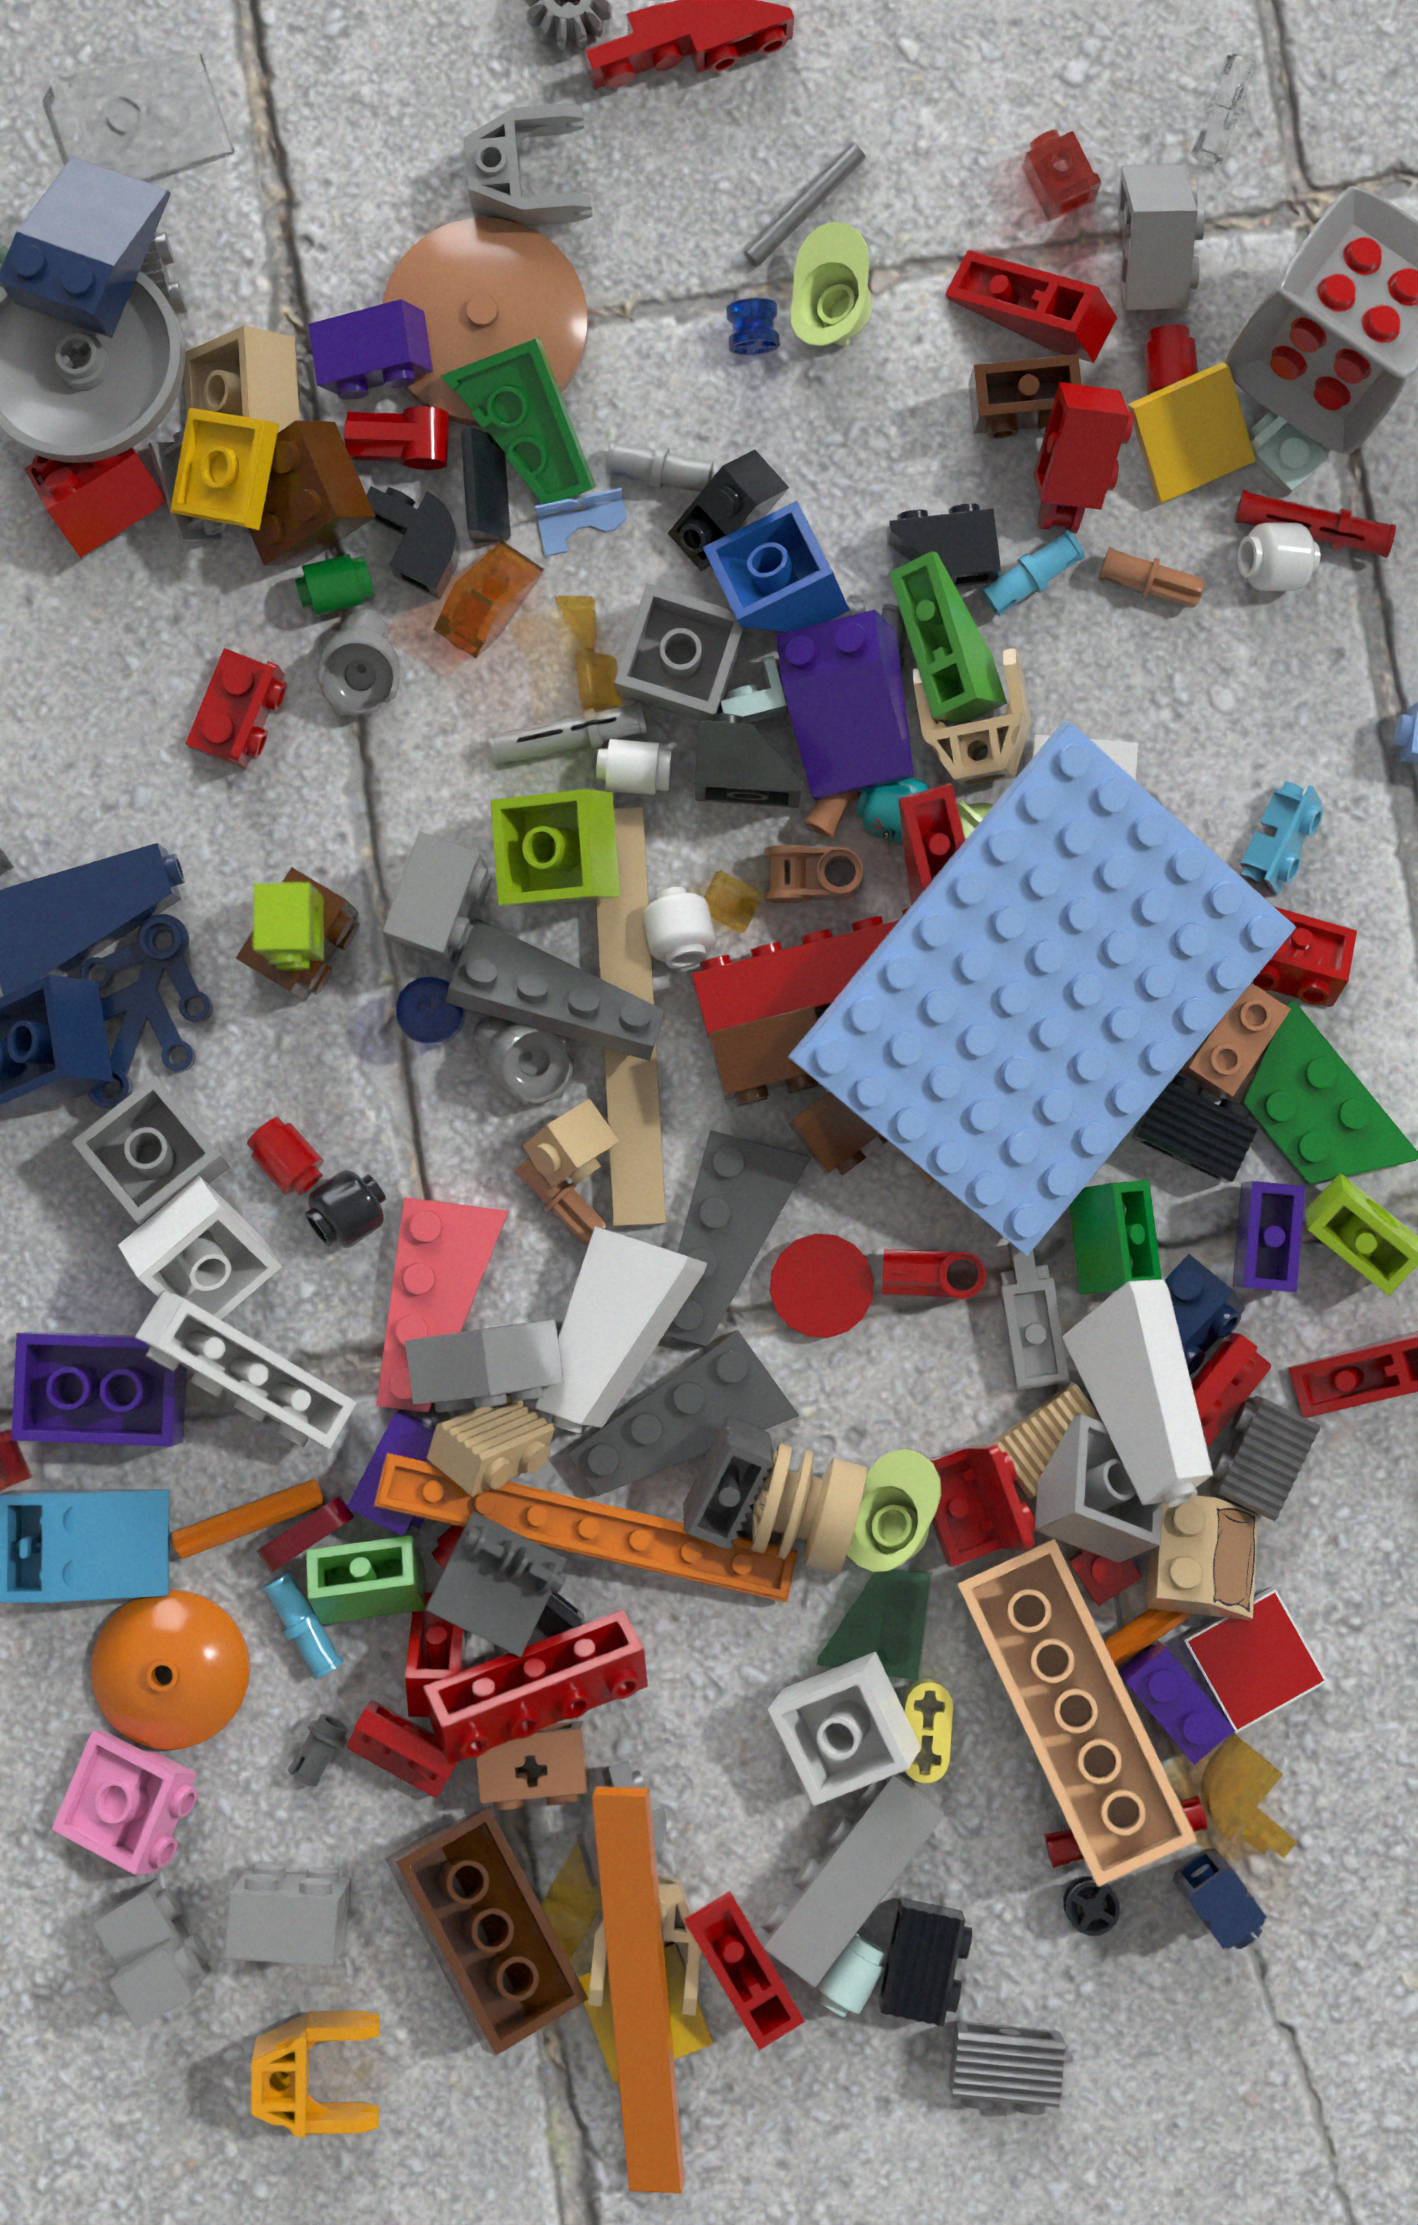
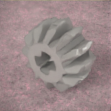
(568, 21)

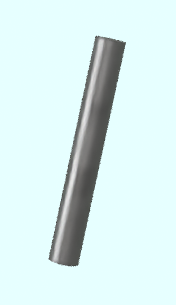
(804, 205)

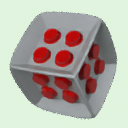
(1338, 326)

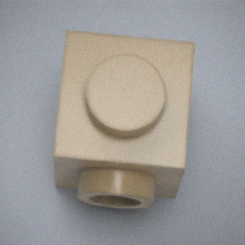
(571, 1145)

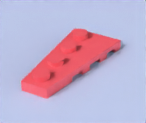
(434, 1283)

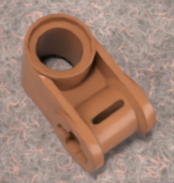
(808, 873)

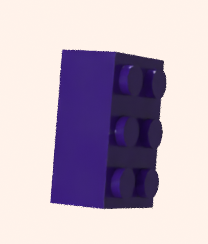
(95, 1391)

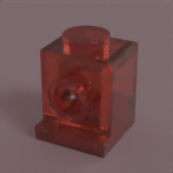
(1056, 189)

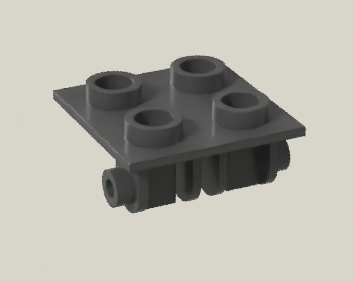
(497, 1584)

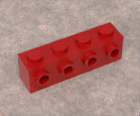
(544, 1686)

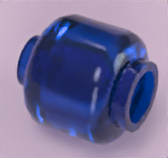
(433, 1031)

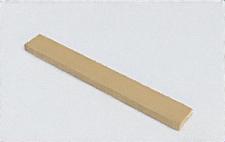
(631, 1081)

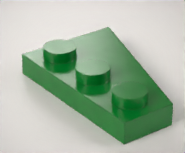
(526, 415)

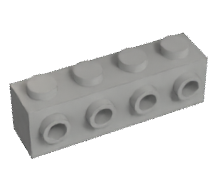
(850, 1877)

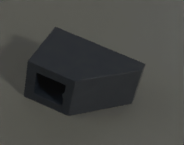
(731, 500)
(962, 539)

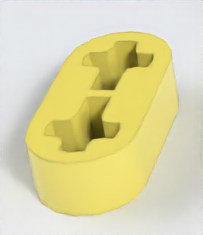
(939, 1732)

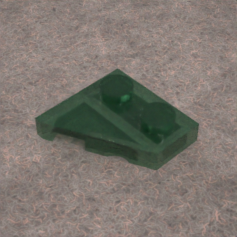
(887, 1620)

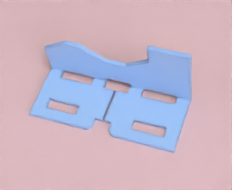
(560, 526)

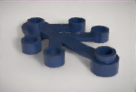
(144, 1001)

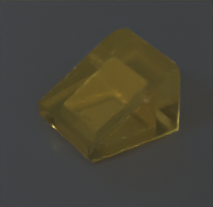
(580, 618)
(596, 680)
(732, 901)

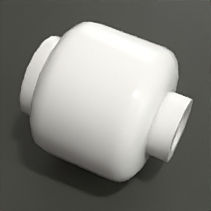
(1278, 556)
(679, 928)

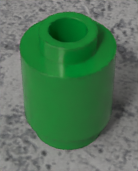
(334, 584)

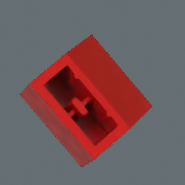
(95, 498)

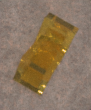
(1233, 1788)

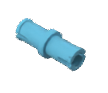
(1033, 573)
(302, 1625)

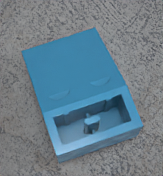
(84, 1544)

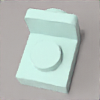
(1285, 452)
(755, 704)

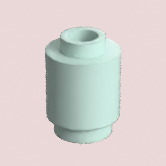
(852, 1976)

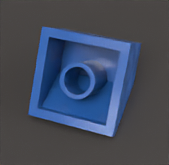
(777, 573)

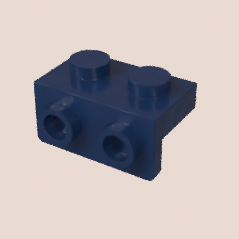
(1202, 1308)

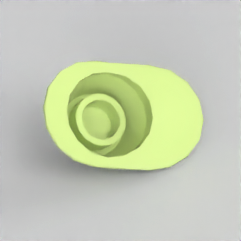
(831, 286)
(895, 1510)

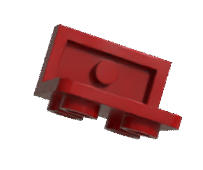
(979, 1505)

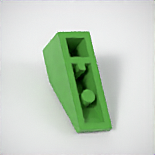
(946, 642)

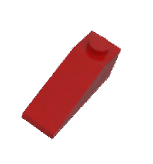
(1035, 304)
(929, 834)
(1357, 1375)
(744, 1970)

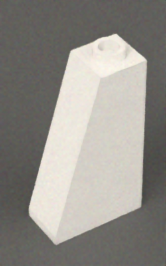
(614, 1323)
(1143, 1390)

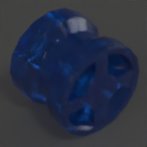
(752, 326)

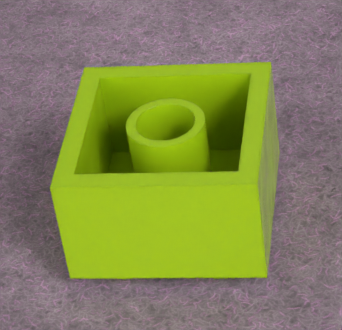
(555, 848)

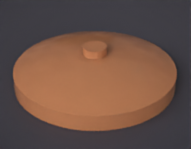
(484, 292)

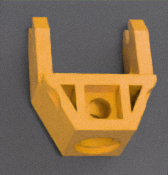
(282, 2074)

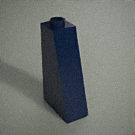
(78, 912)

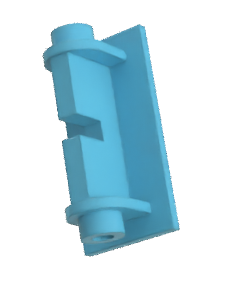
(1294, 819)

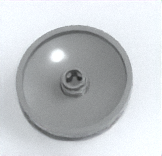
(87, 393)

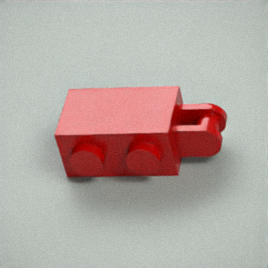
(1080, 453)

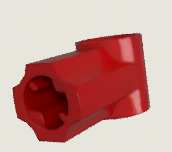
(413, 437)
(925, 1273)

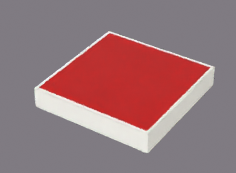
(1255, 1662)

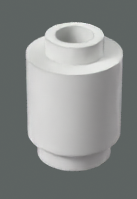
(634, 767)

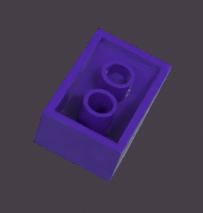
(847, 703)

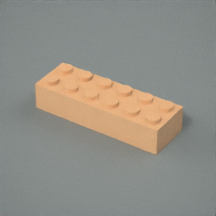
(1077, 1713)

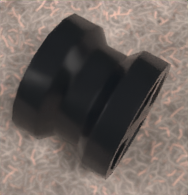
(1099, 1911)

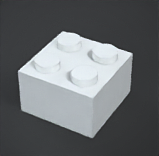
(200, 1251)
(844, 1729)

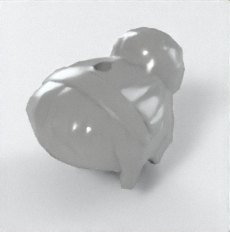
(364, 642)
(530, 1080)

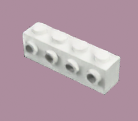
(252, 1373)

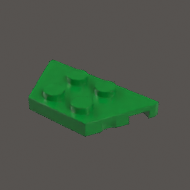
(1319, 1108)

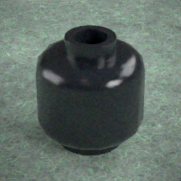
(345, 1209)

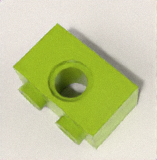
(288, 924)
(1363, 1234)

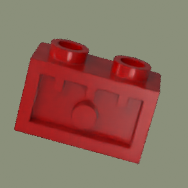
(237, 709)
(1311, 961)
(1227, 1383)
(401, 1748)

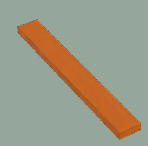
(587, 1529)
(638, 1988)

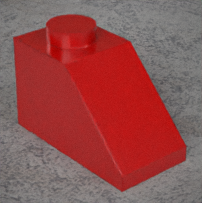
(433, 1654)

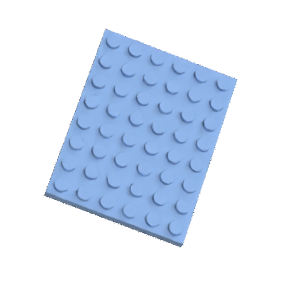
(1043, 989)

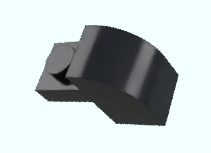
(429, 540)

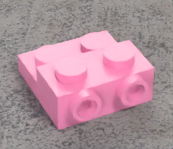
(126, 1804)

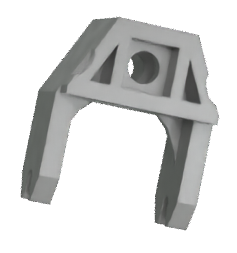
(496, 172)

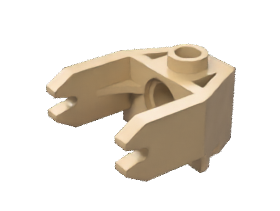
(1001, 735)
(674, 1908)

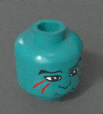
(880, 808)

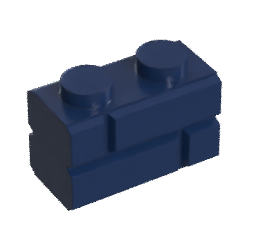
(1220, 1899)

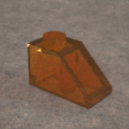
(487, 599)

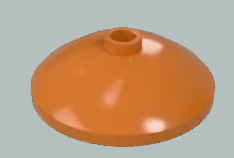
(198, 1646)

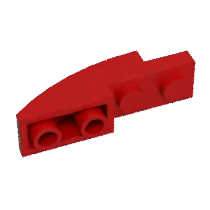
(707, 30)

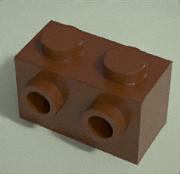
(1018, 393)

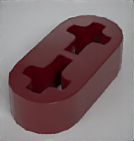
(305, 1534)

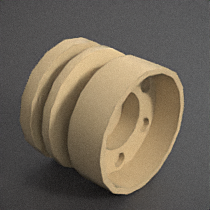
(809, 1508)

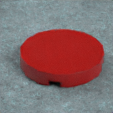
(821, 1285)

